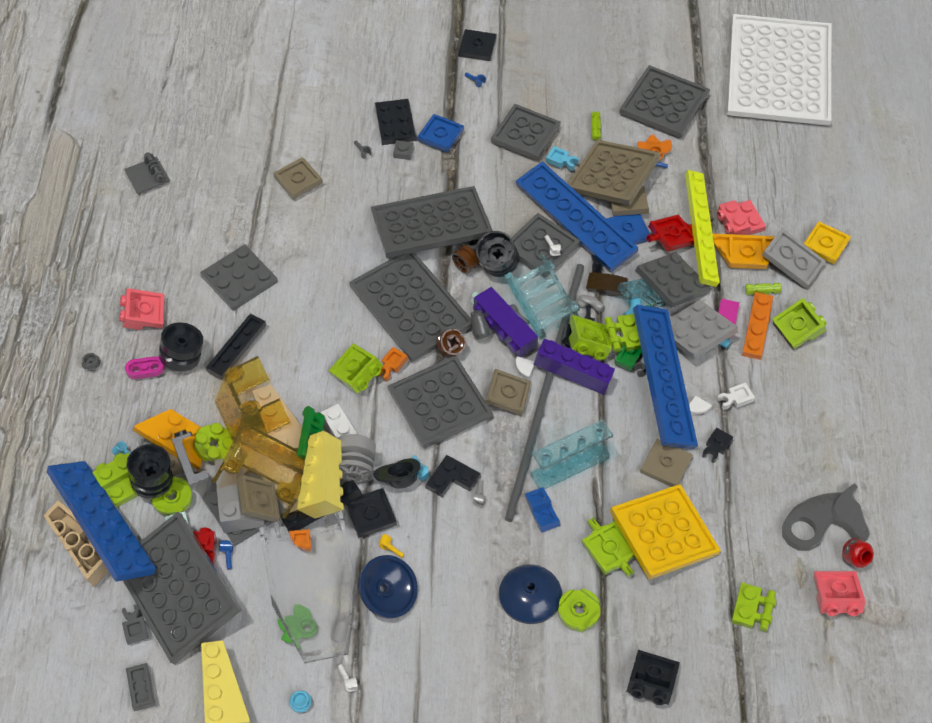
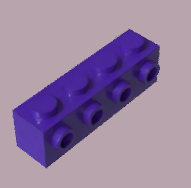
(506, 322)
(574, 366)

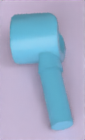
(120, 447)
(423, 473)

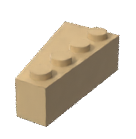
(289, 433)
(76, 542)

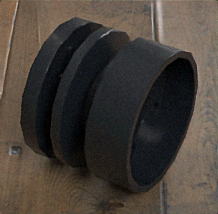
(491, 247)
(149, 471)

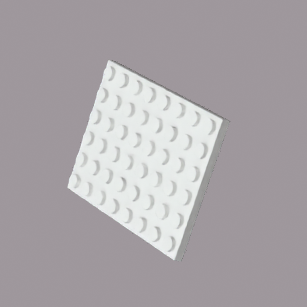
(780, 69)

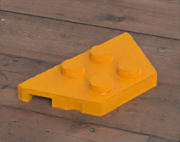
(743, 250)
(161, 430)

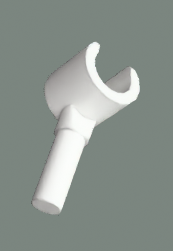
(554, 249)
(350, 684)

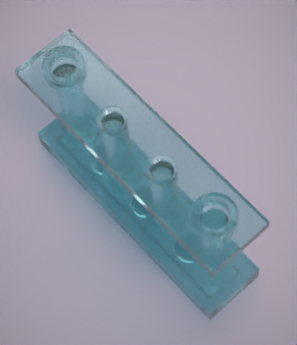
(531, 311)
(571, 455)

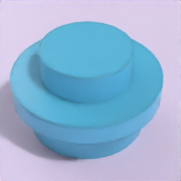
(300, 701)

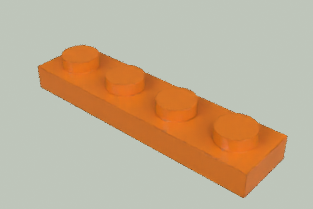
(757, 326)

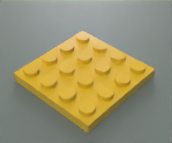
(664, 531)

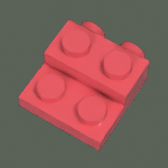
(740, 218)
(142, 309)
(839, 592)

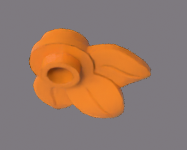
(655, 145)

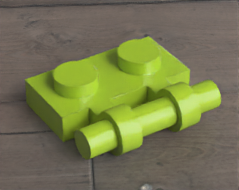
(627, 326)
(746, 607)

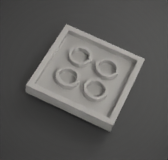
(700, 329)

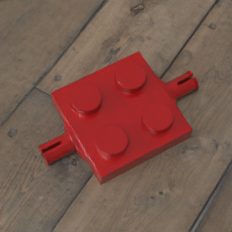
(671, 233)

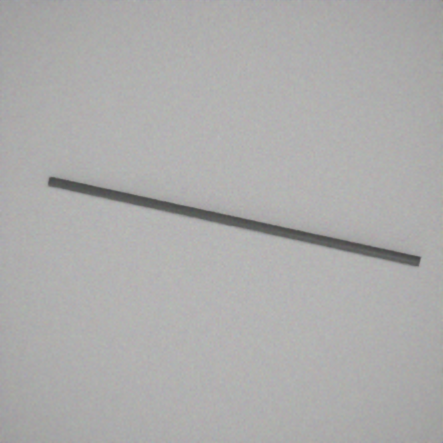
(540, 407)

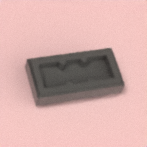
(140, 687)

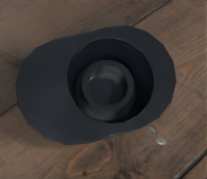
(399, 474)

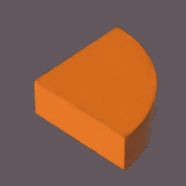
(301, 539)

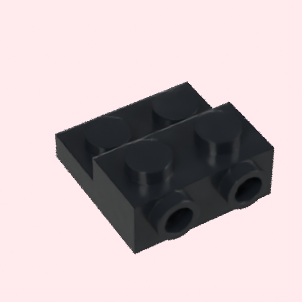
(653, 677)

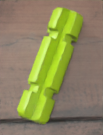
(595, 126)
(765, 288)

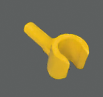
(385, 544)

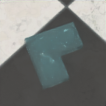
(640, 289)

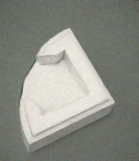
(524, 367)
(699, 406)

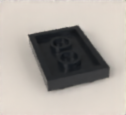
(395, 121)

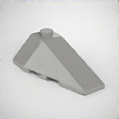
(230, 505)

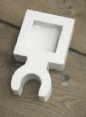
(737, 395)

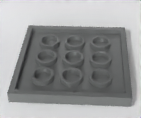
(664, 101)
(439, 401)

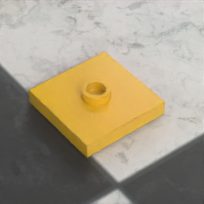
(827, 242)

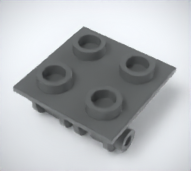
(147, 174)

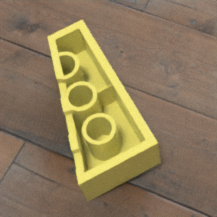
(321, 477)
(221, 691)

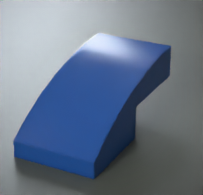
(542, 509)

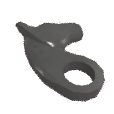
(821, 512)

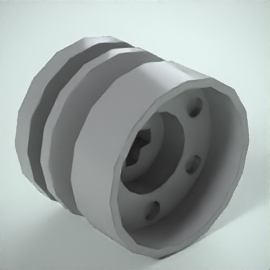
(357, 458)

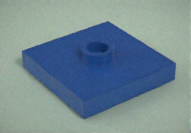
(440, 133)
(632, 227)

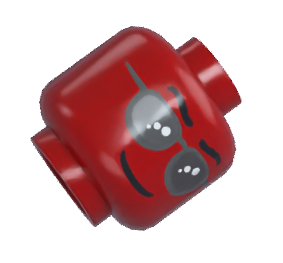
(857, 553)

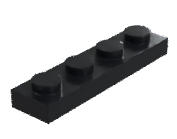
(236, 346)
(298, 520)

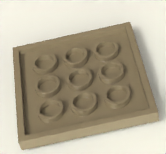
(614, 171)

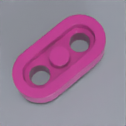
(144, 367)

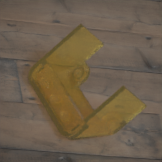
(234, 414)
(267, 458)

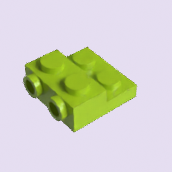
(800, 323)
(589, 338)
(356, 368)
(115, 479)

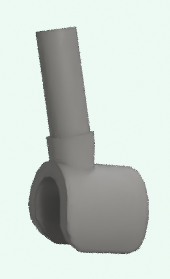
(479, 499)

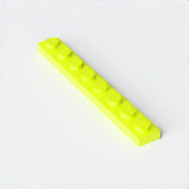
(701, 228)

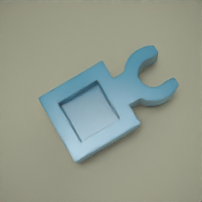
(560, 157)

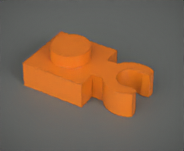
(392, 361)

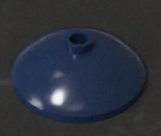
(398, 584)
(530, 605)

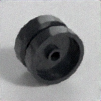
(180, 346)

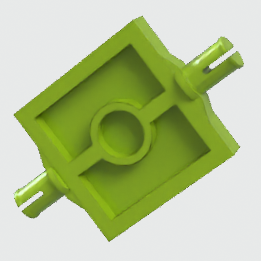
(608, 547)

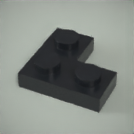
(451, 472)

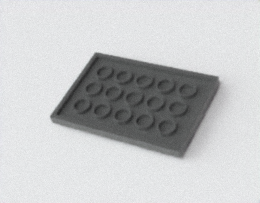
(430, 221)
(410, 304)
(186, 593)

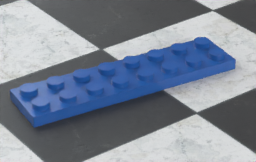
(577, 216)
(665, 377)
(101, 521)

